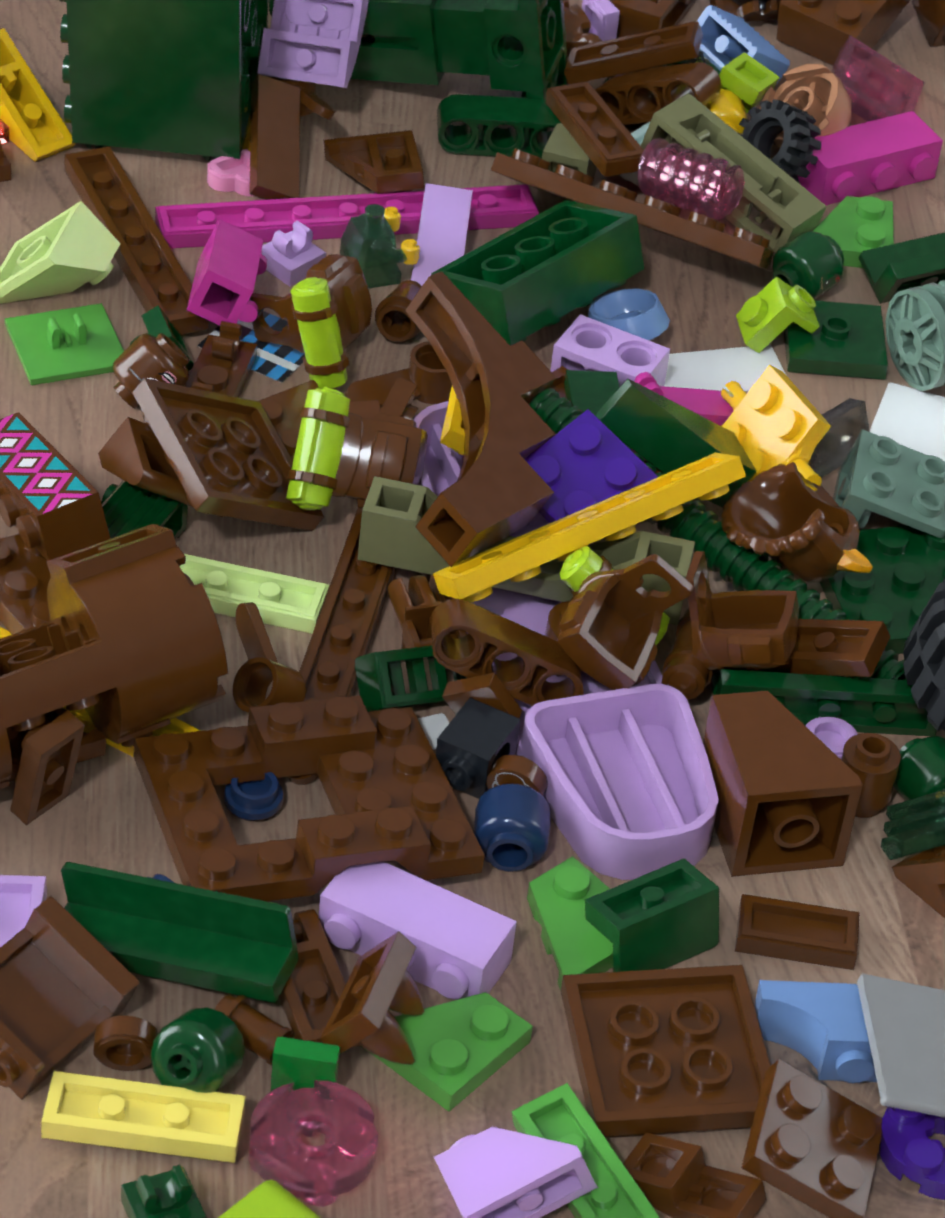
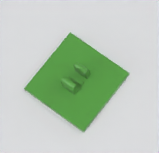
(64, 343)

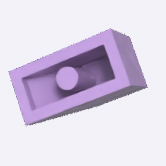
(513, 1174)

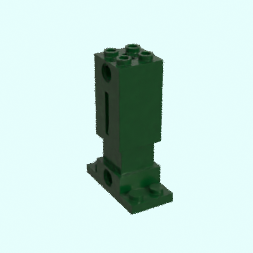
(509, 40)

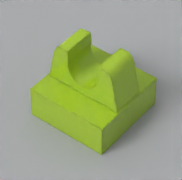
(747, 79)

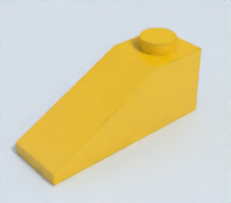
(26, 108)

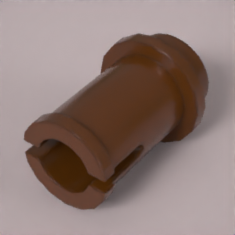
(257, 1030)

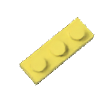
(143, 1117)

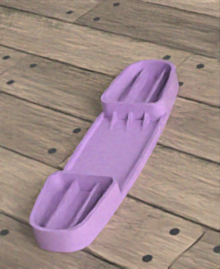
(618, 763)

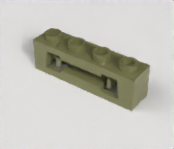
(765, 184)

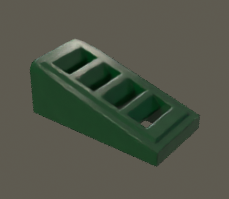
(383, 684)

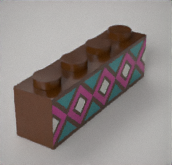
(46, 494)

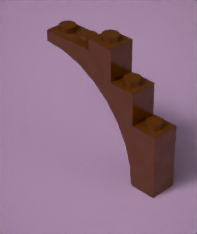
(494, 387)

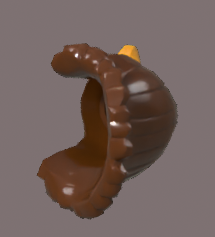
(793, 526)

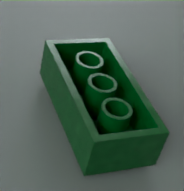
(548, 267)

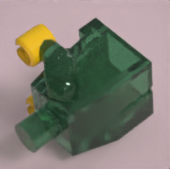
(374, 245)

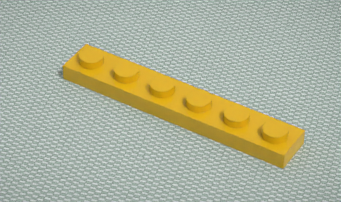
(607, 519)

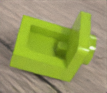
(773, 311)

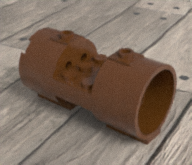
(121, 642)

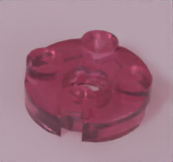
(313, 1171)

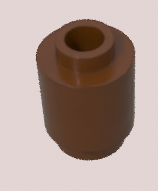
(877, 764)

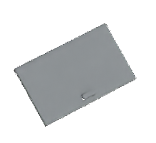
(906, 1042)

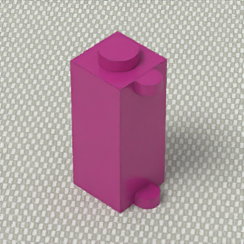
(227, 276)

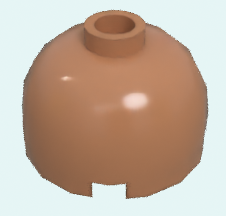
(818, 93)

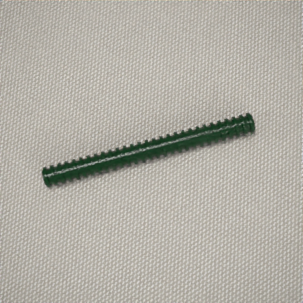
(735, 563)

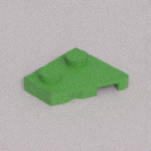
(859, 226)
(559, 907)
(459, 1046)

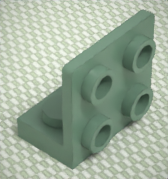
(892, 483)

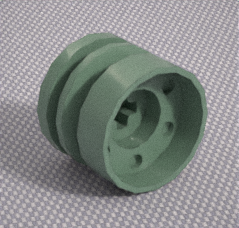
(918, 335)

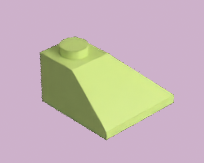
(58, 257)

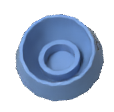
(631, 311)

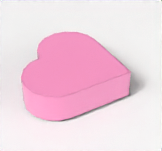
(230, 174)

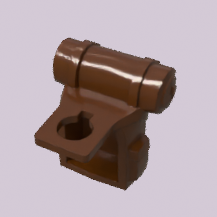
(728, 631)

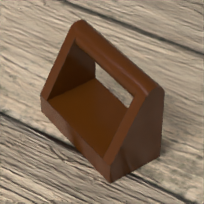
(139, 460)

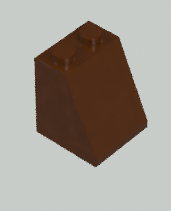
(778, 788)

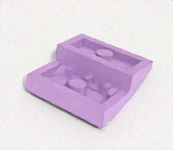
(313, 40)

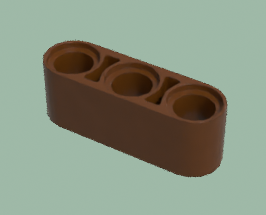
(643, 92)
(493, 635)

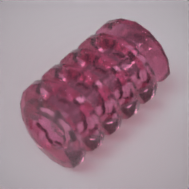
(690, 179)

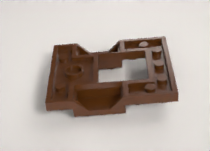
(374, 770)

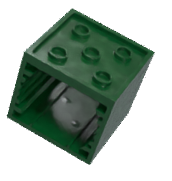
(162, 73)

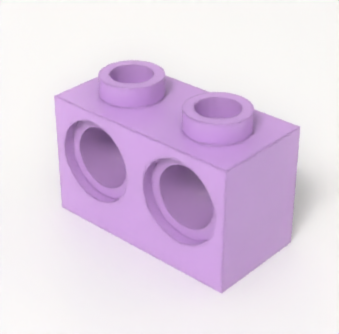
(600, 347)

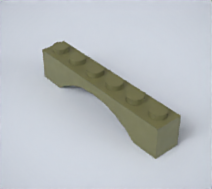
(392, 540)

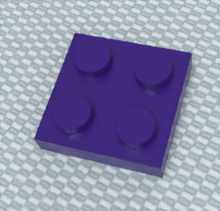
(585, 467)

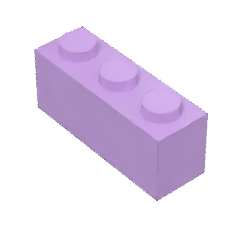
(457, 941)

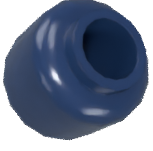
(512, 826)

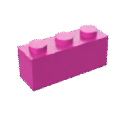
(873, 158)

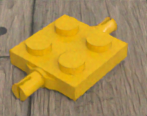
(775, 424)

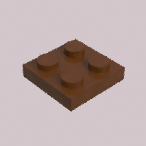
(813, 1143)

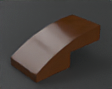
(683, 1186)

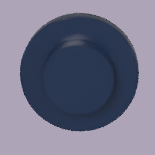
(254, 798)

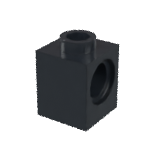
(474, 743)

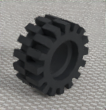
(797, 140)

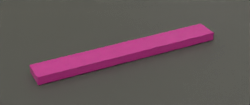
(329, 215)

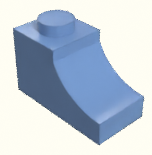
(819, 1023)

